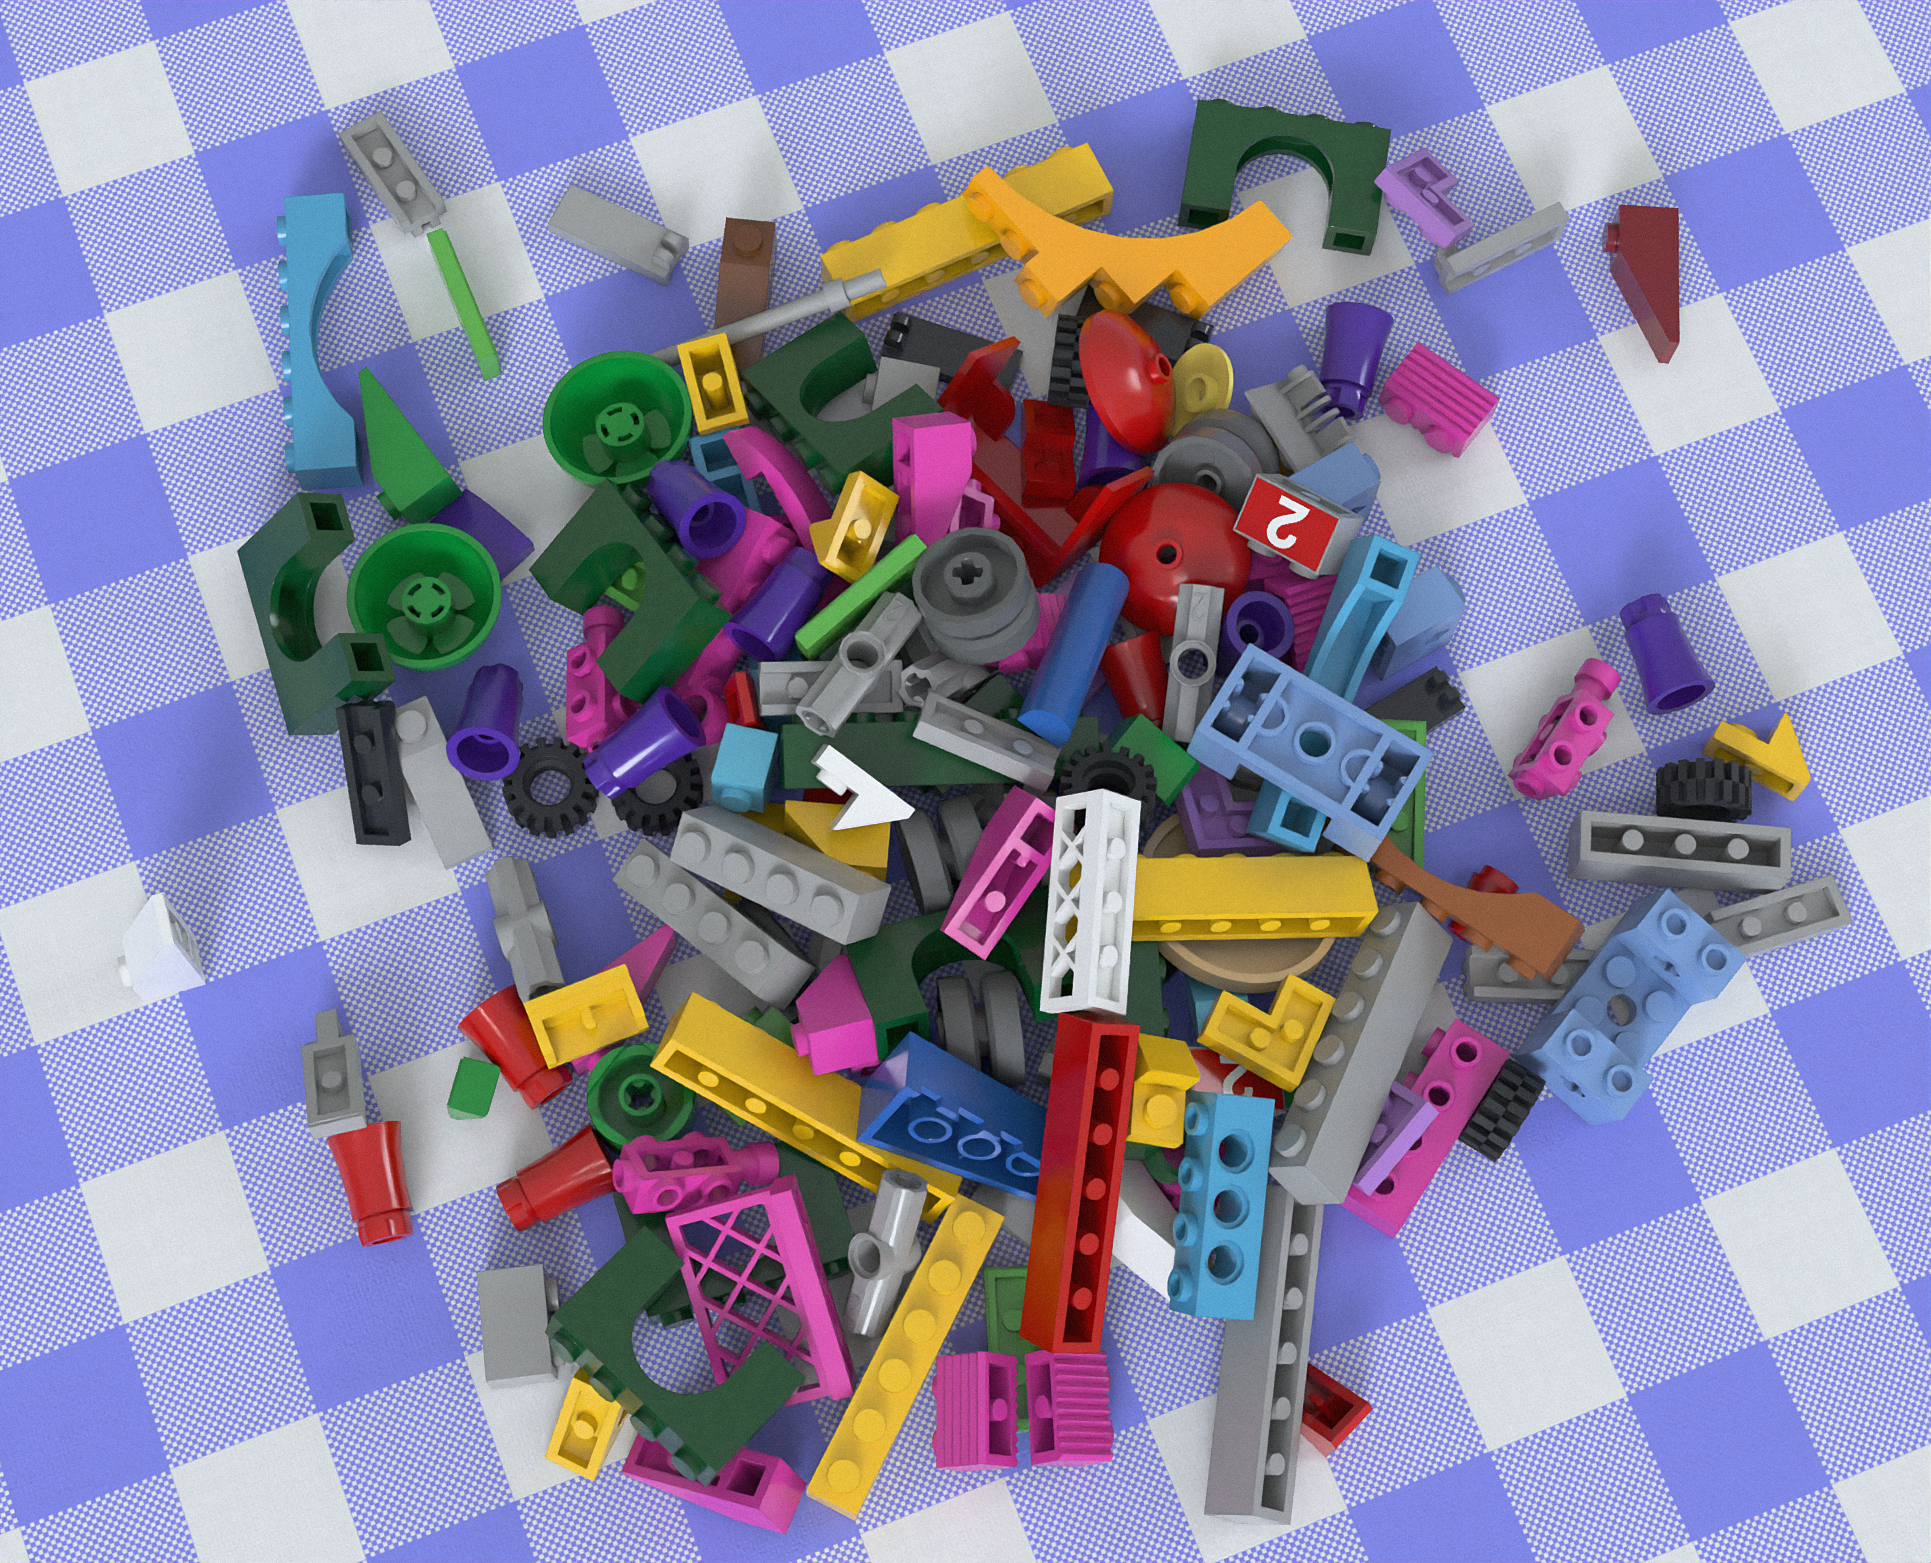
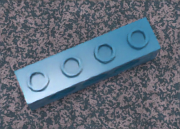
(1236, 1229)

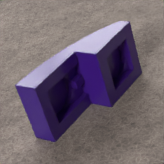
(490, 528)

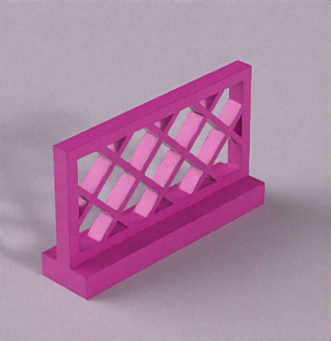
(803, 1272)

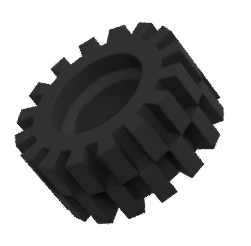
(1066, 377)
(1112, 772)
(1704, 790)
(666, 814)
(550, 817)
(1502, 1110)

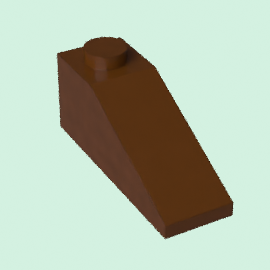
(746, 281)

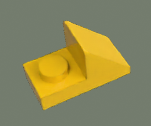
(856, 529)
(1773, 763)
(1159, 1091)
(585, 1429)

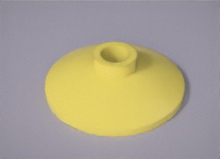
(1201, 382)

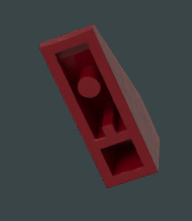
(1646, 270)

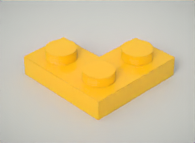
(1271, 1043)

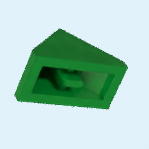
(1171, 763)

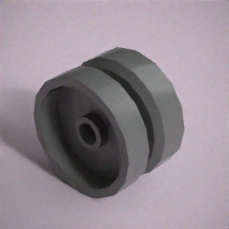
(1218, 453)
(976, 595)
(935, 859)
(983, 1030)

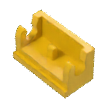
(586, 1016)

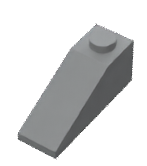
(438, 786)

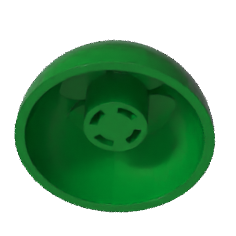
(612, 401)
(420, 573)

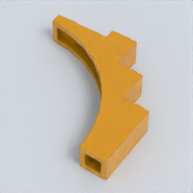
(1124, 271)

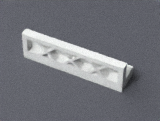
(1099, 900)

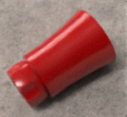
(1137, 676)
(508, 1040)
(374, 1181)
(559, 1181)

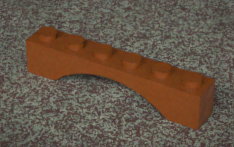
(1520, 925)

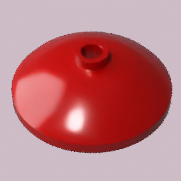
(1128, 381)
(1205, 543)

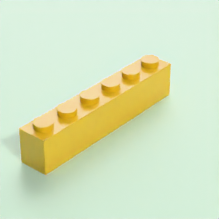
(950, 242)
(1247, 897)
(780, 1094)
(905, 1357)

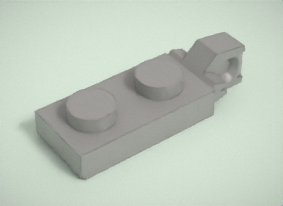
(333, 1079)

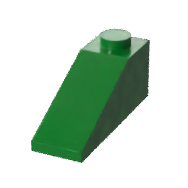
(401, 461)

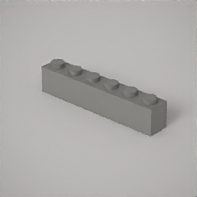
(1359, 1054)
(1266, 1373)

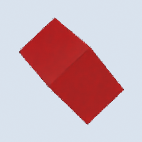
(1329, 1411)

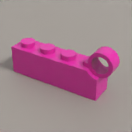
(738, 576)

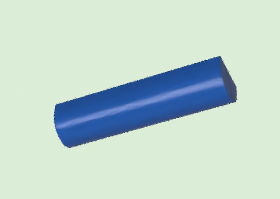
(1074, 652)

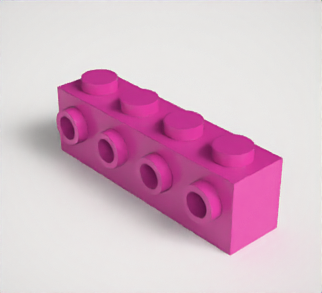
(1453, 1082)

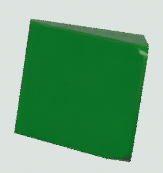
(472, 1089)

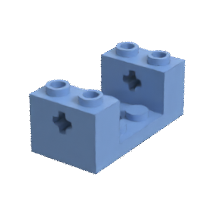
(1432, 601)
(1355, 783)
(1660, 965)

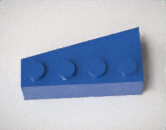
(952, 1118)

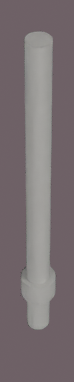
(833, 296)

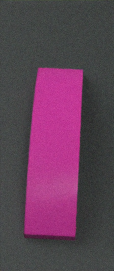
(795, 489)

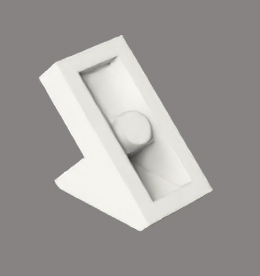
(870, 799)

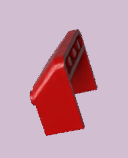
(1046, 529)

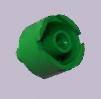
(628, 1074)

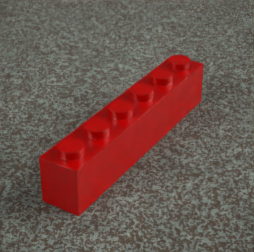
(1079, 1182)

